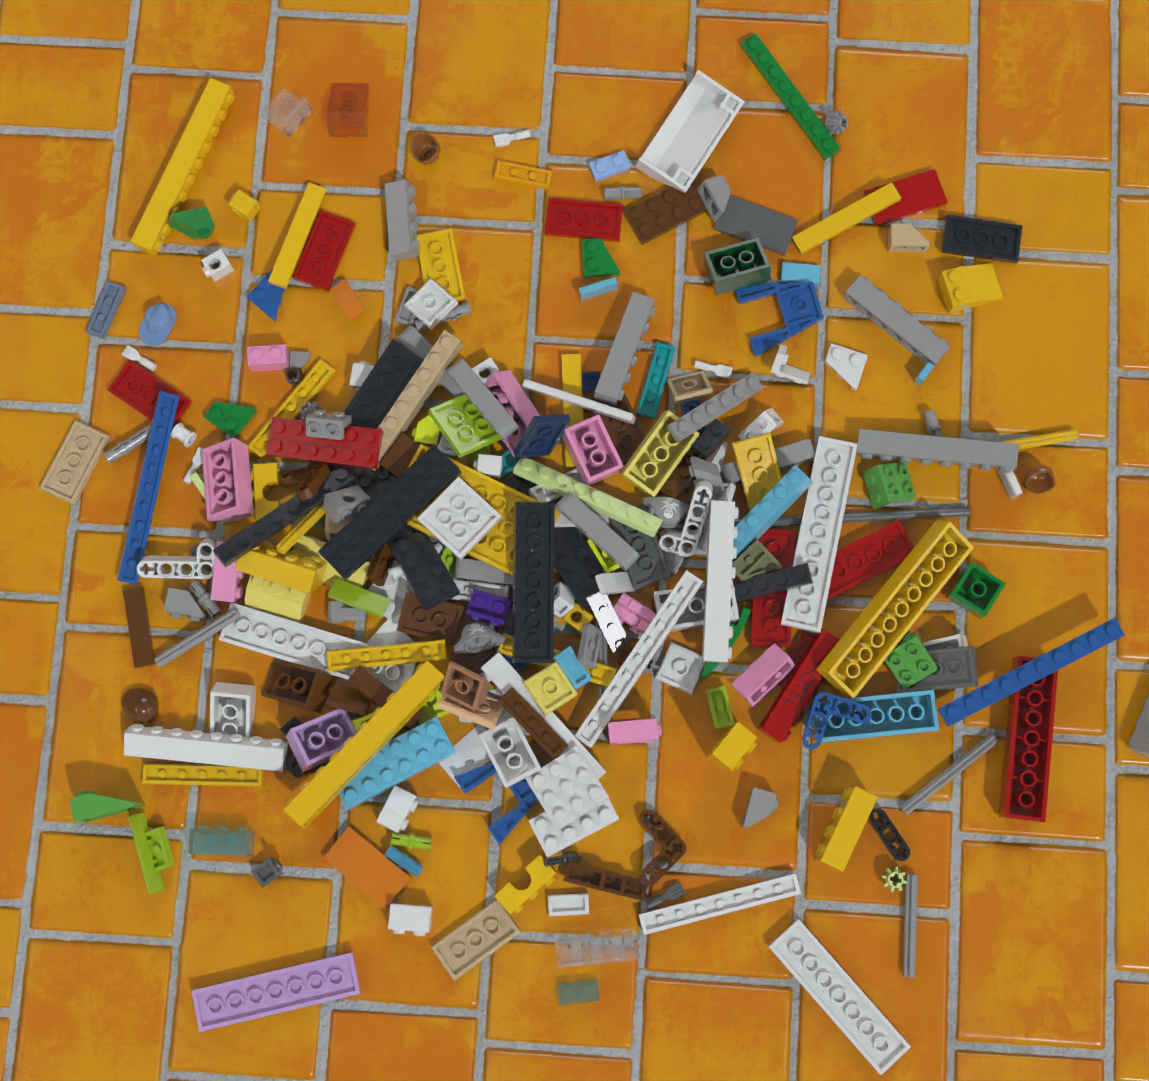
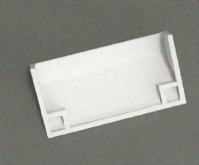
(690, 133)

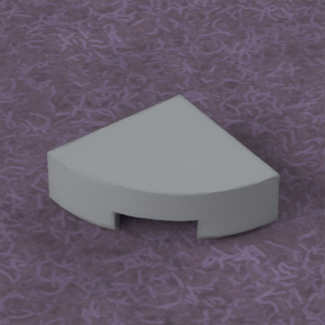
(299, 359)

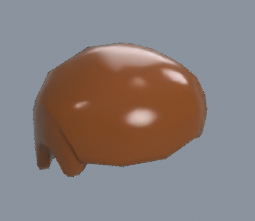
(425, 149)
(1039, 479)

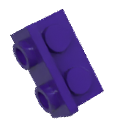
(488, 607)

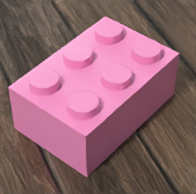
(592, 450)

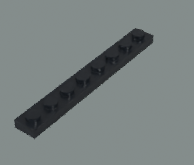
(280, 518)

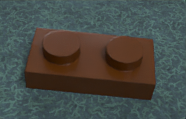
(380, 564)

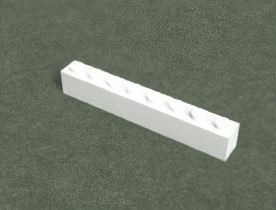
(718, 582)
(505, 677)
(205, 747)

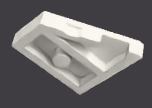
(846, 363)

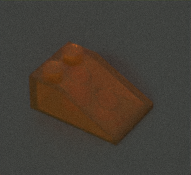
(348, 110)

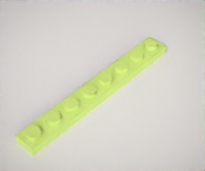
(589, 496)

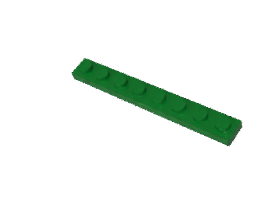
(790, 97)

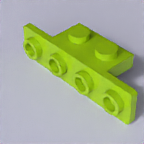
(152, 850)

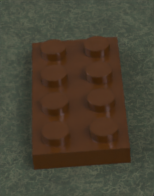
(664, 212)
(624, 436)
(471, 661)

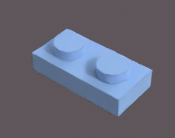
(609, 166)

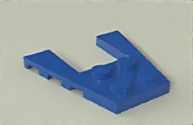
(798, 308)
(521, 790)

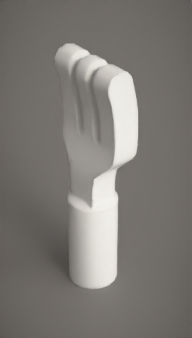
(505, 139)
(133, 355)
(719, 370)
(197, 461)

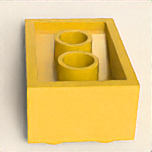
(969, 287)

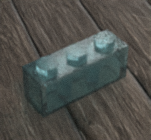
(221, 841)

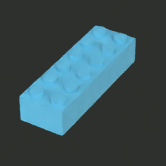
(890, 716)
(398, 762)

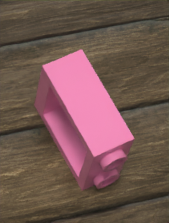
(634, 731)

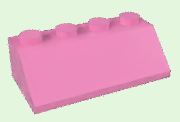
(514, 401)
(227, 481)

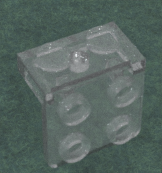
(287, 112)

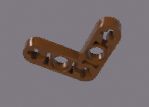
(308, 479)
(666, 845)

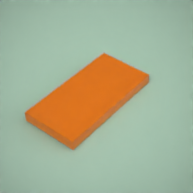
(366, 867)

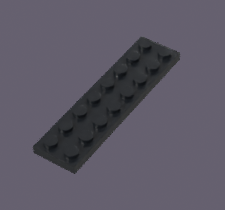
(381, 389)
(389, 512)
(413, 551)
(572, 555)
(533, 582)

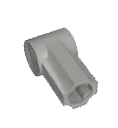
(340, 612)

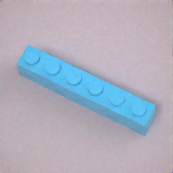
(770, 508)

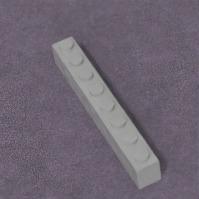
(937, 449)

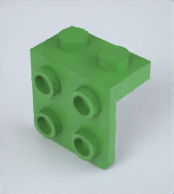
(888, 484)
(910, 660)

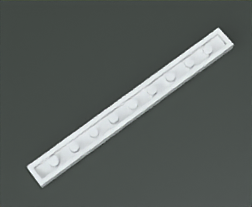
(639, 659)

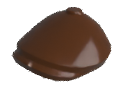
(140, 705)

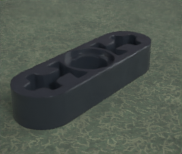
(892, 850)

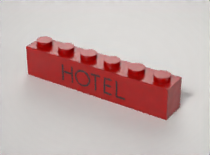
(798, 689)

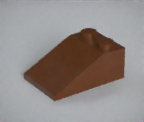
(297, 685)

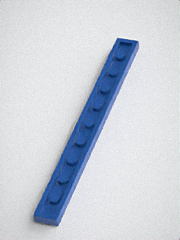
(148, 487)
(1031, 672)

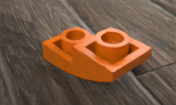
(347, 300)

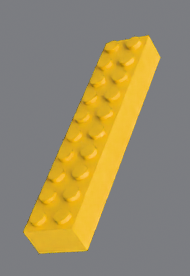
(895, 608)

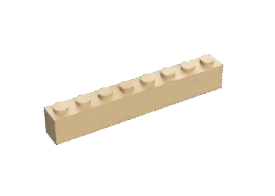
(418, 390)

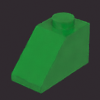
(193, 223)

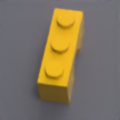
(264, 478)
(513, 898)

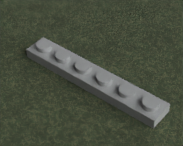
(714, 407)

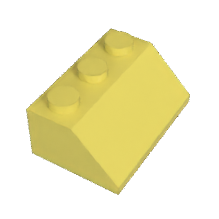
(276, 599)

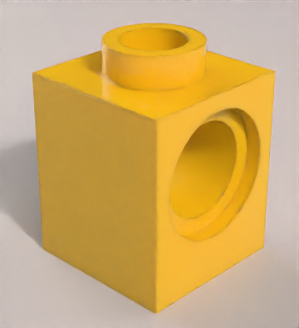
(244, 205)
(578, 626)

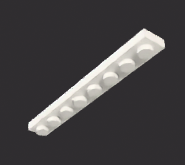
(719, 904)

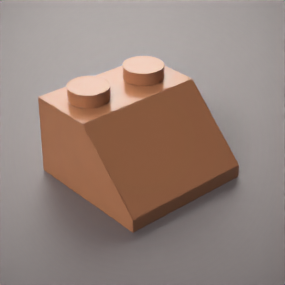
(465, 686)

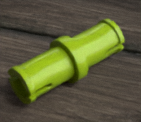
(411, 841)

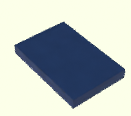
(541, 435)

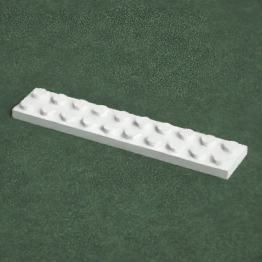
(820, 532)
(302, 644)

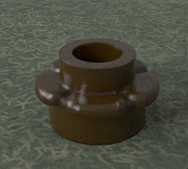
(291, 373)

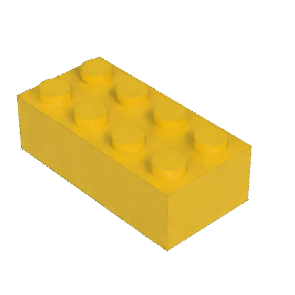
(287, 569)
(732, 747)
(845, 828)

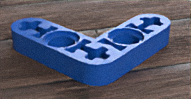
(831, 708)

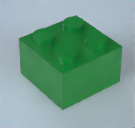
(976, 590)

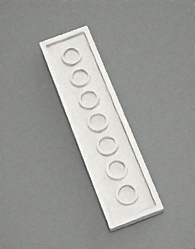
(839, 997)

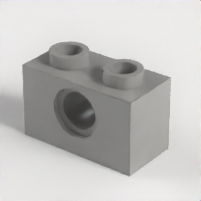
(345, 503)

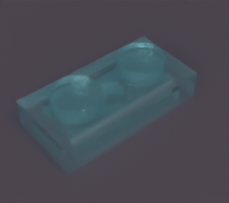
(578, 992)

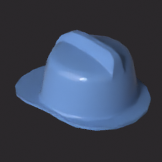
(157, 324)

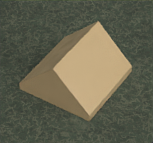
(689, 388)

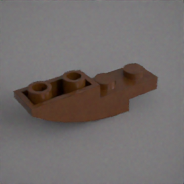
(681, 479)

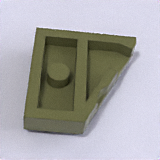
(754, 561)

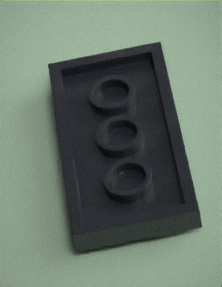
(981, 239)

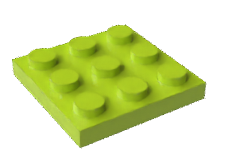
(463, 425)

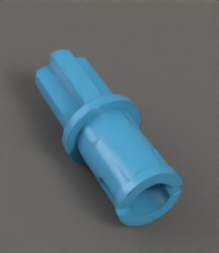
(403, 860)

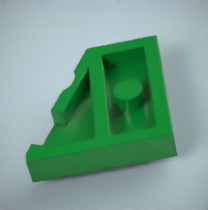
(597, 260)
(230, 417)

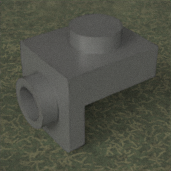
(267, 871)

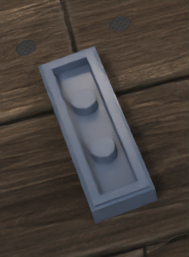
(106, 310)

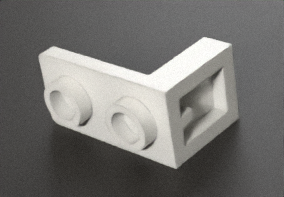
(782, 370)
(762, 424)

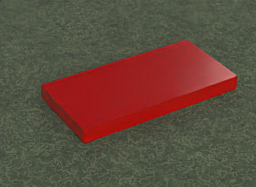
(918, 195)
(583, 219)
(324, 250)
(141, 390)

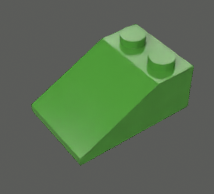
(92, 806)

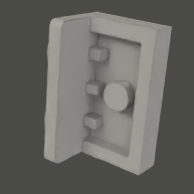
(327, 424)

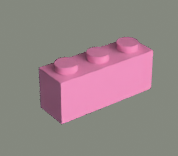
(226, 581)
(763, 674)

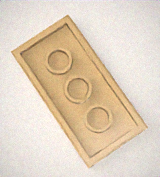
(75, 462)
(475, 939)

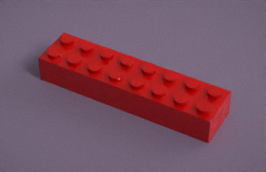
(1028, 748)

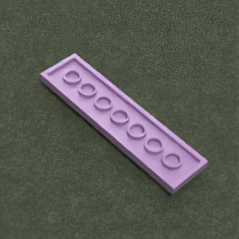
(276, 991)

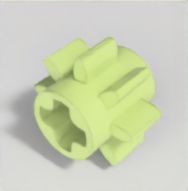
(890, 883)

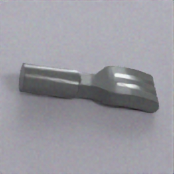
(671, 893)

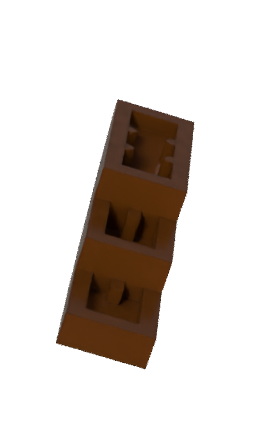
(605, 881)

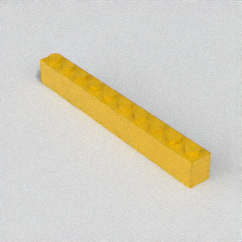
(183, 166)
(364, 745)

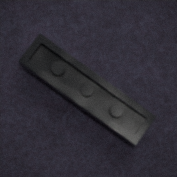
(773, 583)

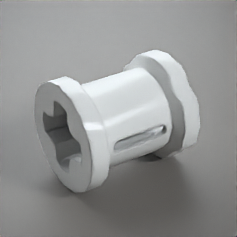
(183, 435)

